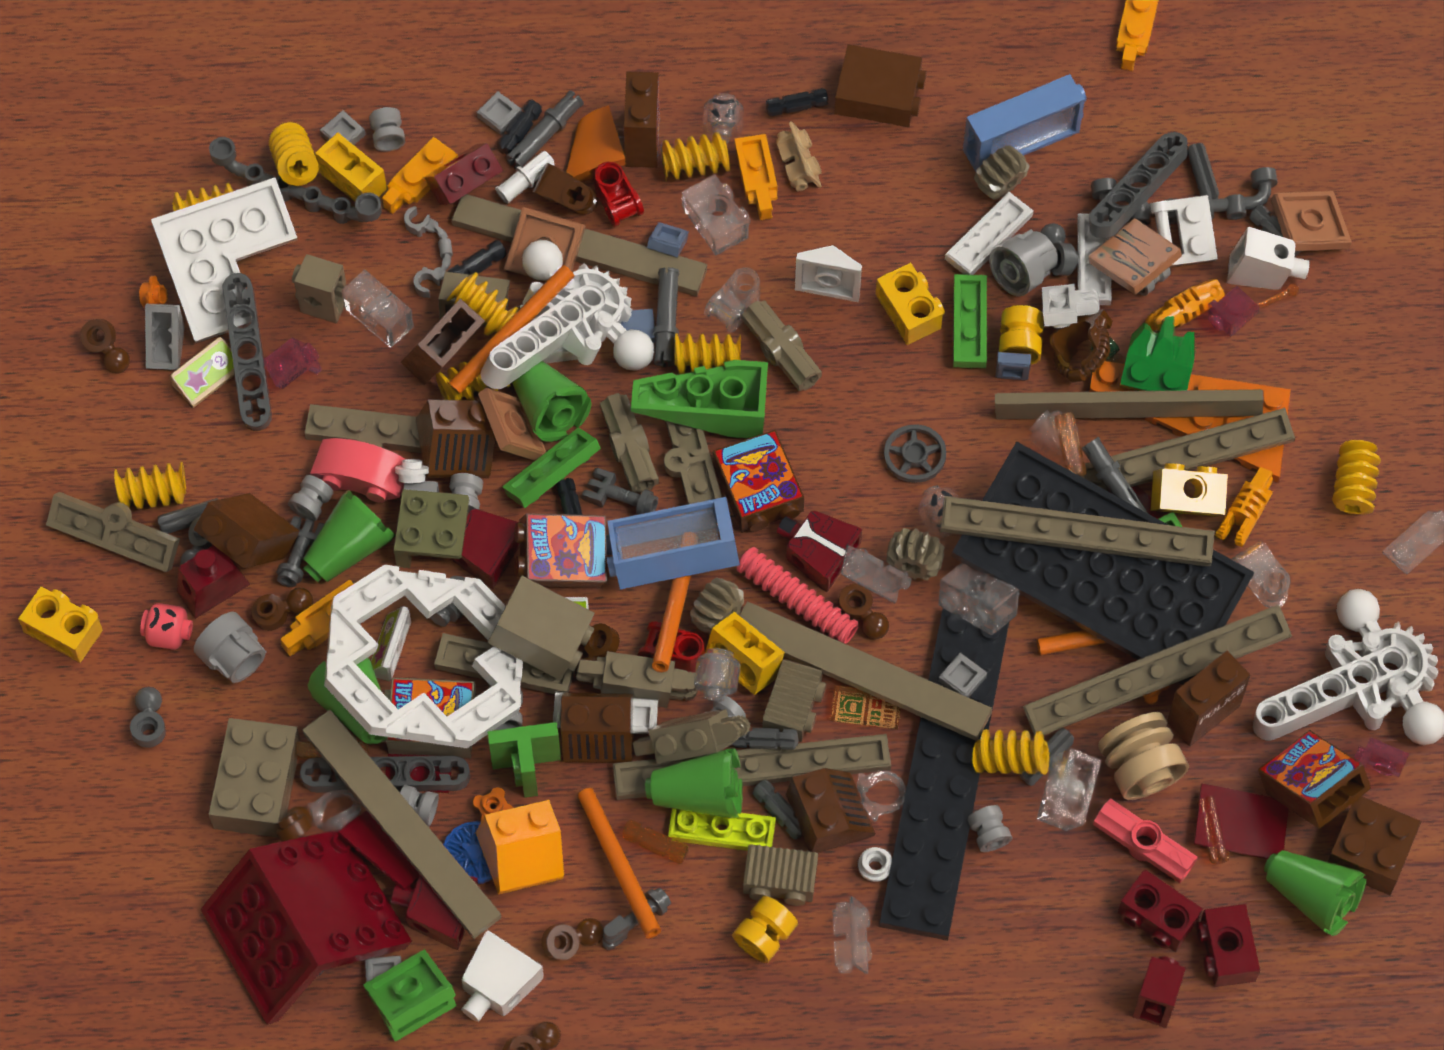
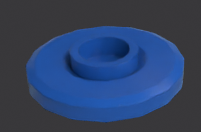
(466, 850)

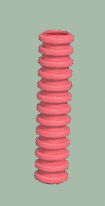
(797, 596)

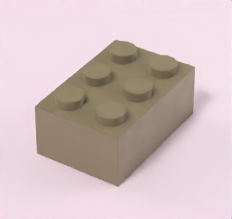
(254, 777)

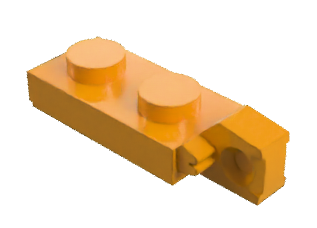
(1135, 30)
(757, 173)
(409, 182)
(312, 624)

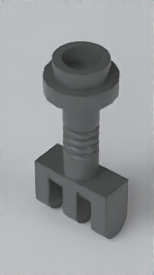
(643, 502)
(290, 573)
(618, 929)

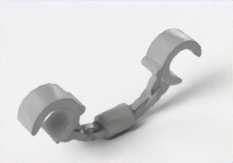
(445, 250)

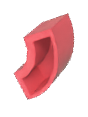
(359, 468)

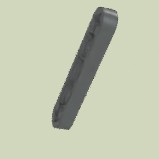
(1136, 197)
(243, 336)
(402, 766)

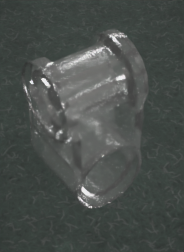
(731, 302)
(1267, 573)

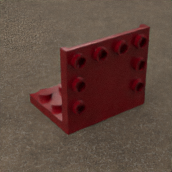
(298, 913)

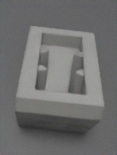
(163, 336)

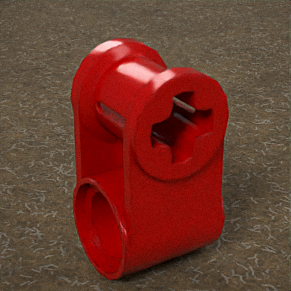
(619, 198)
(684, 641)

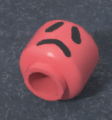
(166, 626)

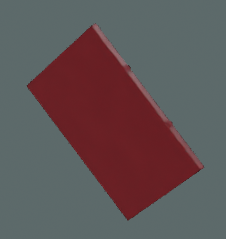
(1248, 822)
(378, 848)

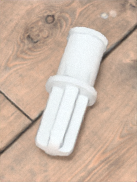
(524, 177)

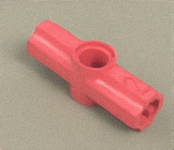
(1127, 827)

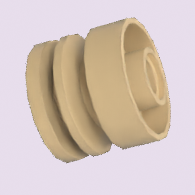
(1143, 756)

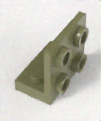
(430, 525)

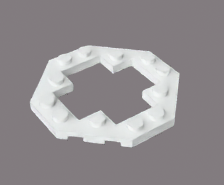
(419, 718)

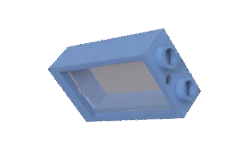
(1026, 121)
(671, 543)

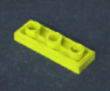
(741, 831)

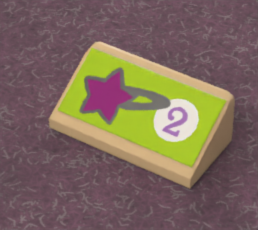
(204, 372)

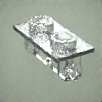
(1417, 541)
(873, 574)
(854, 951)

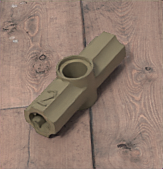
(781, 345)
(629, 443)

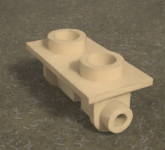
(796, 146)

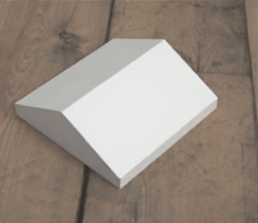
(828, 273)

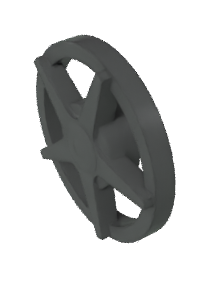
(915, 453)

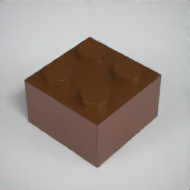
(1375, 843)

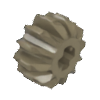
(1001, 172)
(915, 553)
(716, 603)

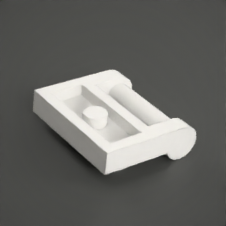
(1193, 226)

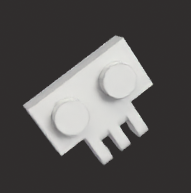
(1064, 304)

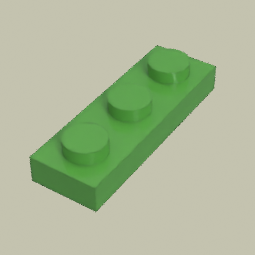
(970, 321)
(551, 467)

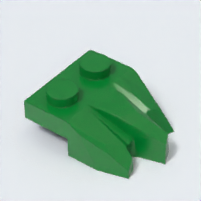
(1159, 359)

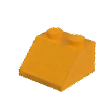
(522, 846)

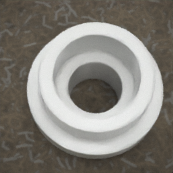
(411, 471)
(875, 854)

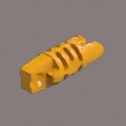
(1187, 304)
(1247, 507)

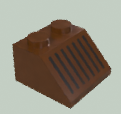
(455, 438)
(597, 727)
(828, 809)

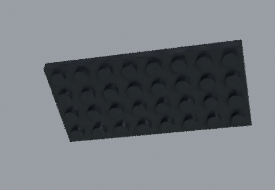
(1117, 598)

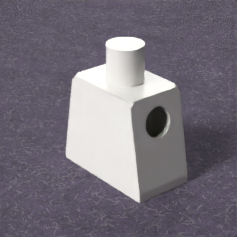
(1264, 261)
(498, 977)

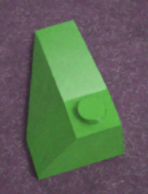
(715, 399)

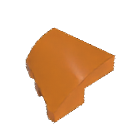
(593, 144)

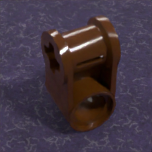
(563, 188)

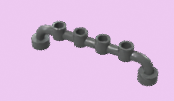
(1234, 205)
(366, 208)

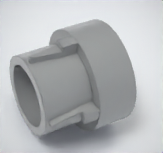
(1023, 262)
(230, 647)

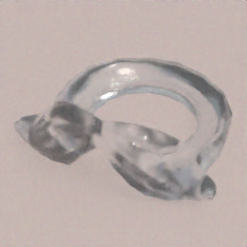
(868, 781)
(339, 820)

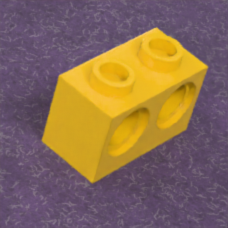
(350, 168)
(902, 305)
(55, 629)
(756, 653)

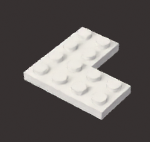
(208, 240)

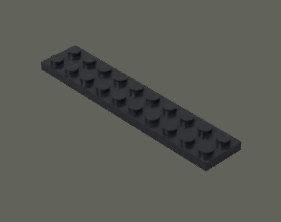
(939, 796)

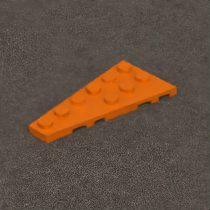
(1108, 379)

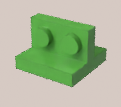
(522, 749)
(411, 994)

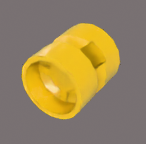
(1021, 331)
(763, 931)

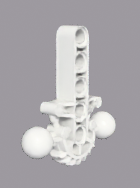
(574, 319)
(1359, 612)

